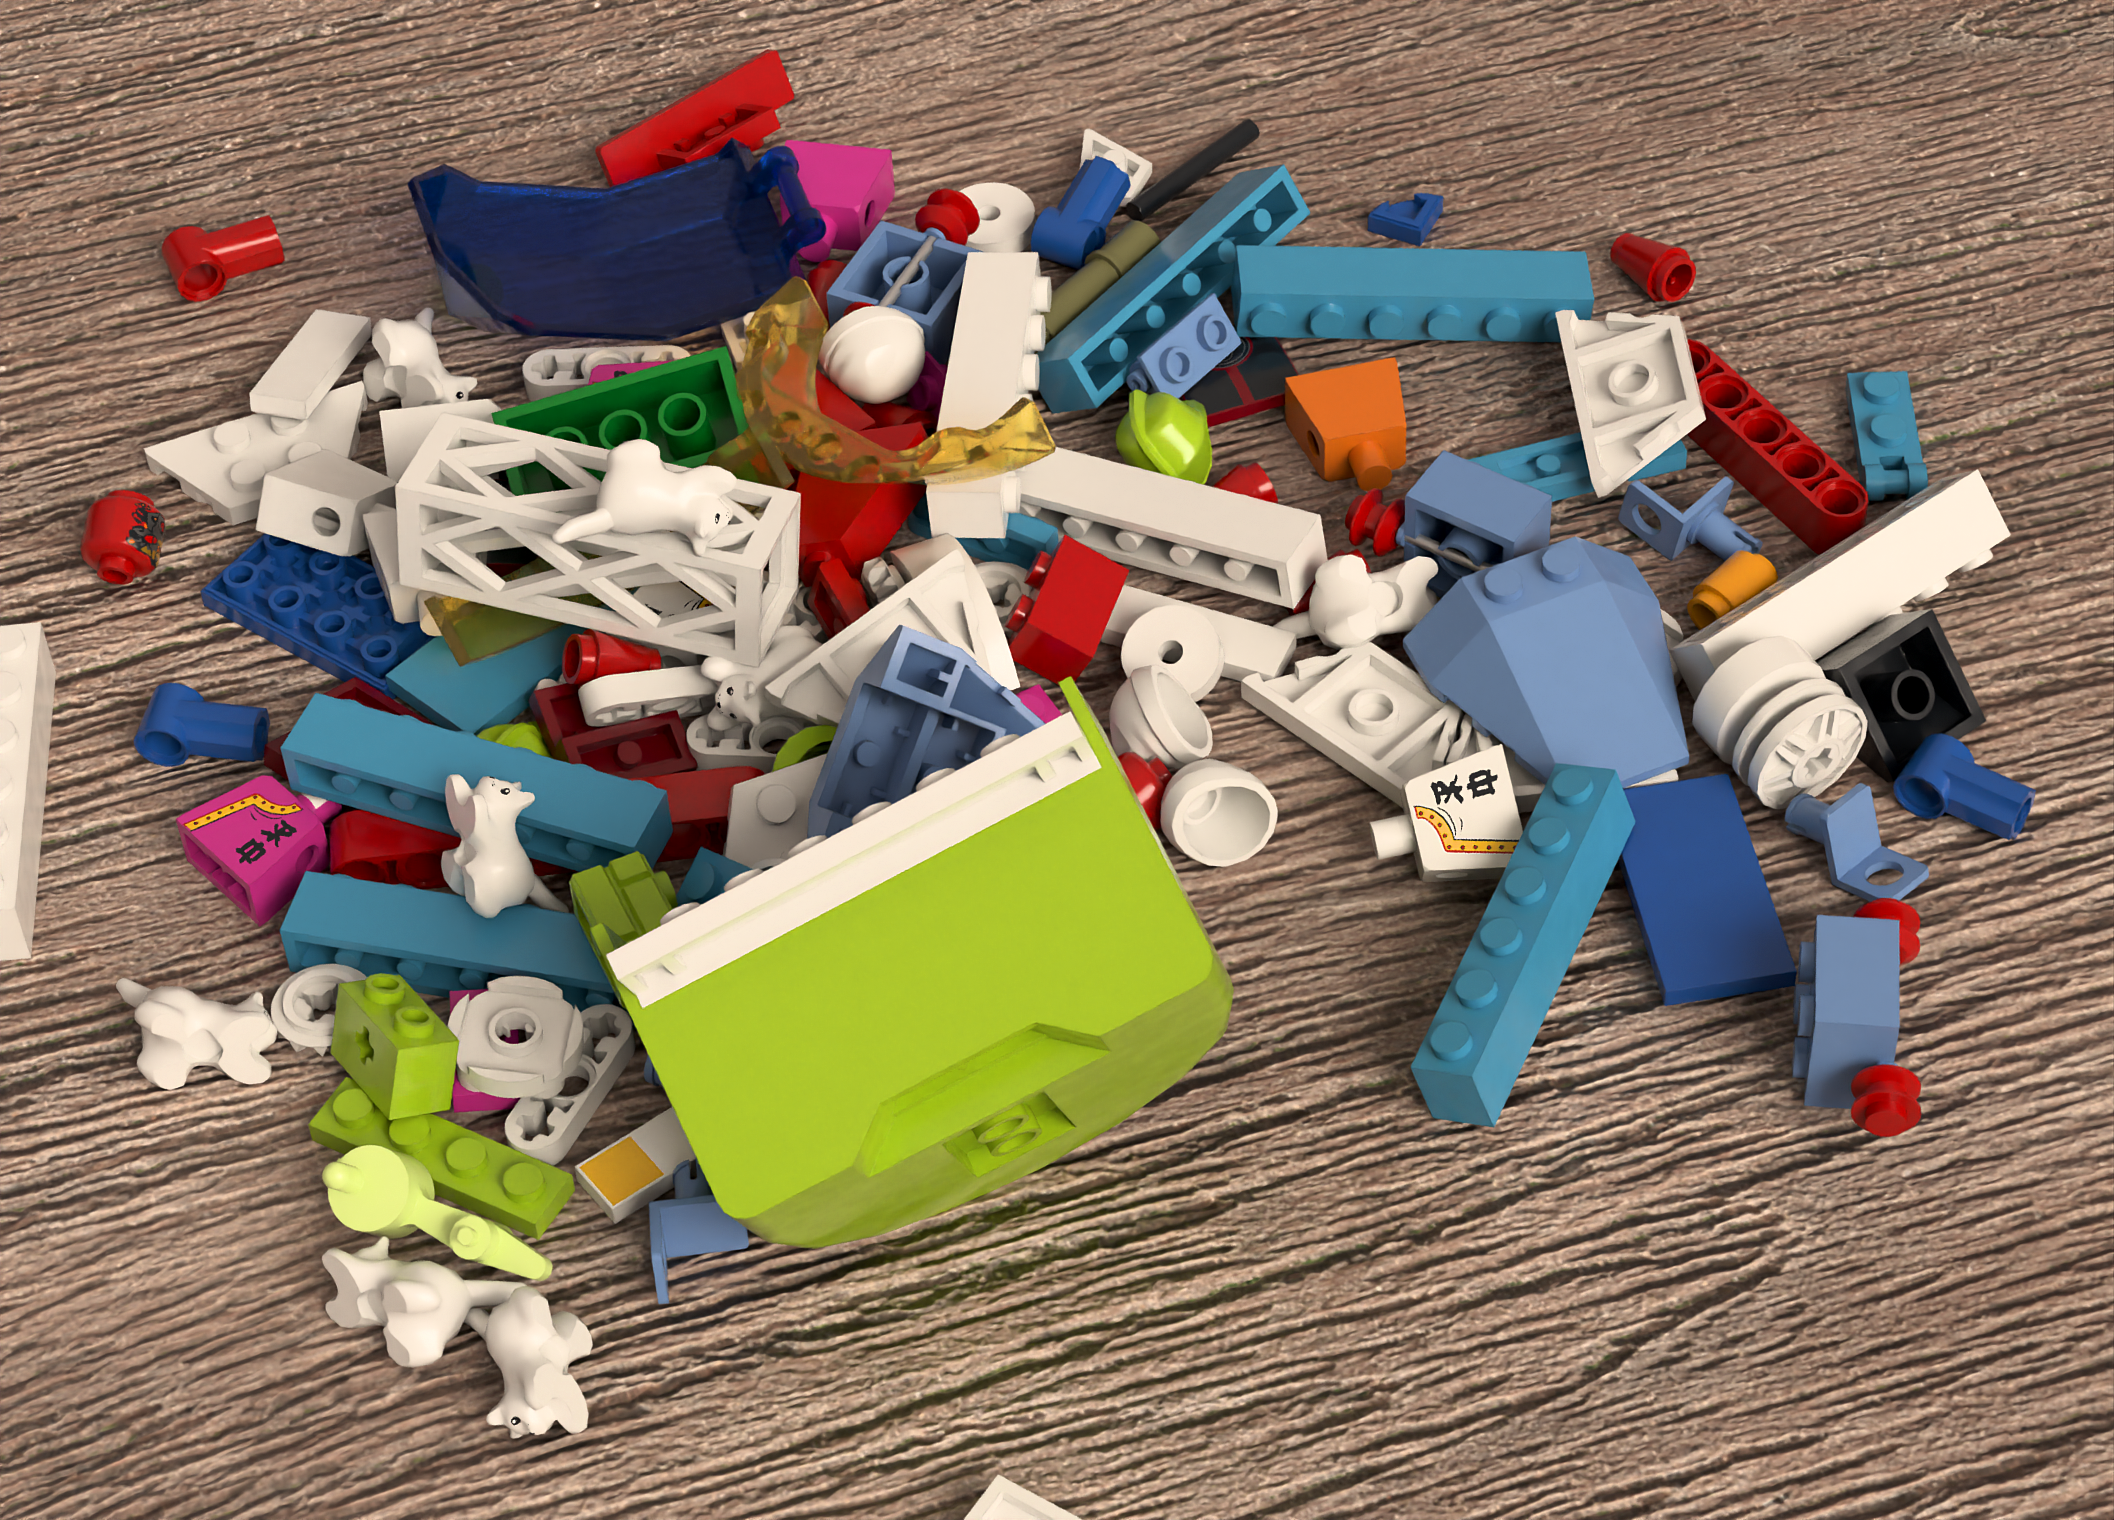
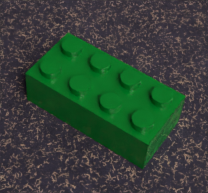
(678, 406)

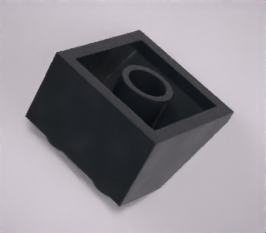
(1906, 687)

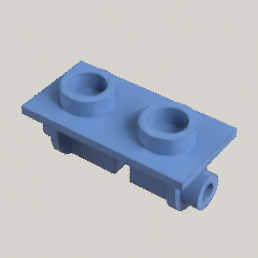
(1185, 351)

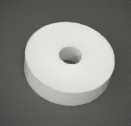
(1004, 215)
(1181, 629)

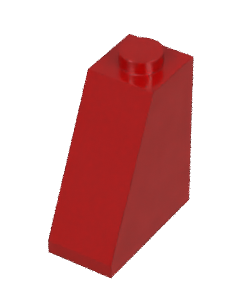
(855, 518)

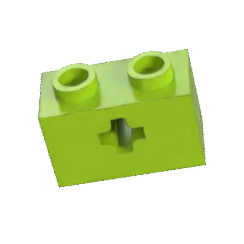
(394, 1046)

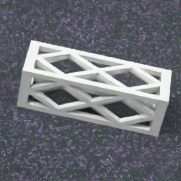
(450, 501)

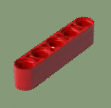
(1774, 457)

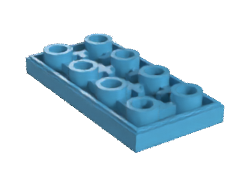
(482, 692)

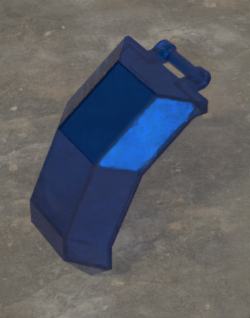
(617, 259)

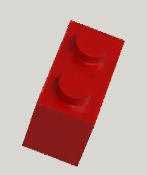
(1066, 610)

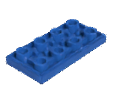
(316, 608)
(1701, 893)

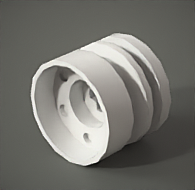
(1779, 721)

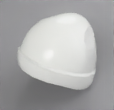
(874, 354)
(1158, 719)
(1217, 813)

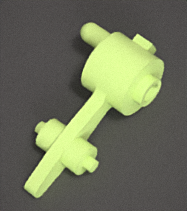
(395, 1195)

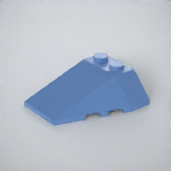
(1558, 661)
(906, 717)

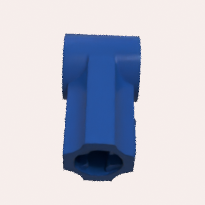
(1081, 218)
(185, 724)
(1947, 780)

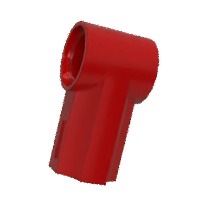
(205, 260)

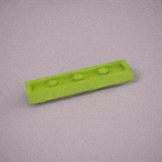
(462, 1163)

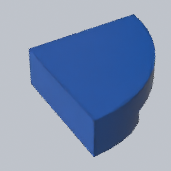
(1407, 220)

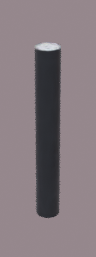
(1192, 170)

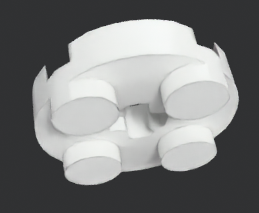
(521, 1069)

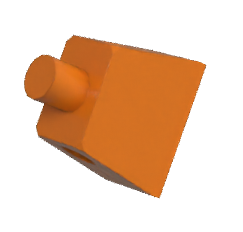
(1350, 421)

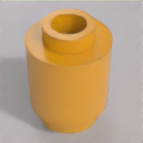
(1730, 586)

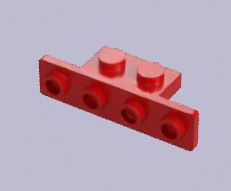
(702, 122)

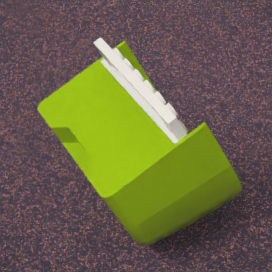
(929, 993)

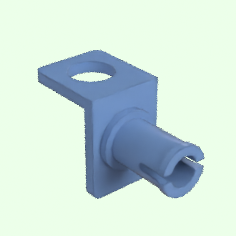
(1699, 523)
(1853, 843)
(689, 1225)

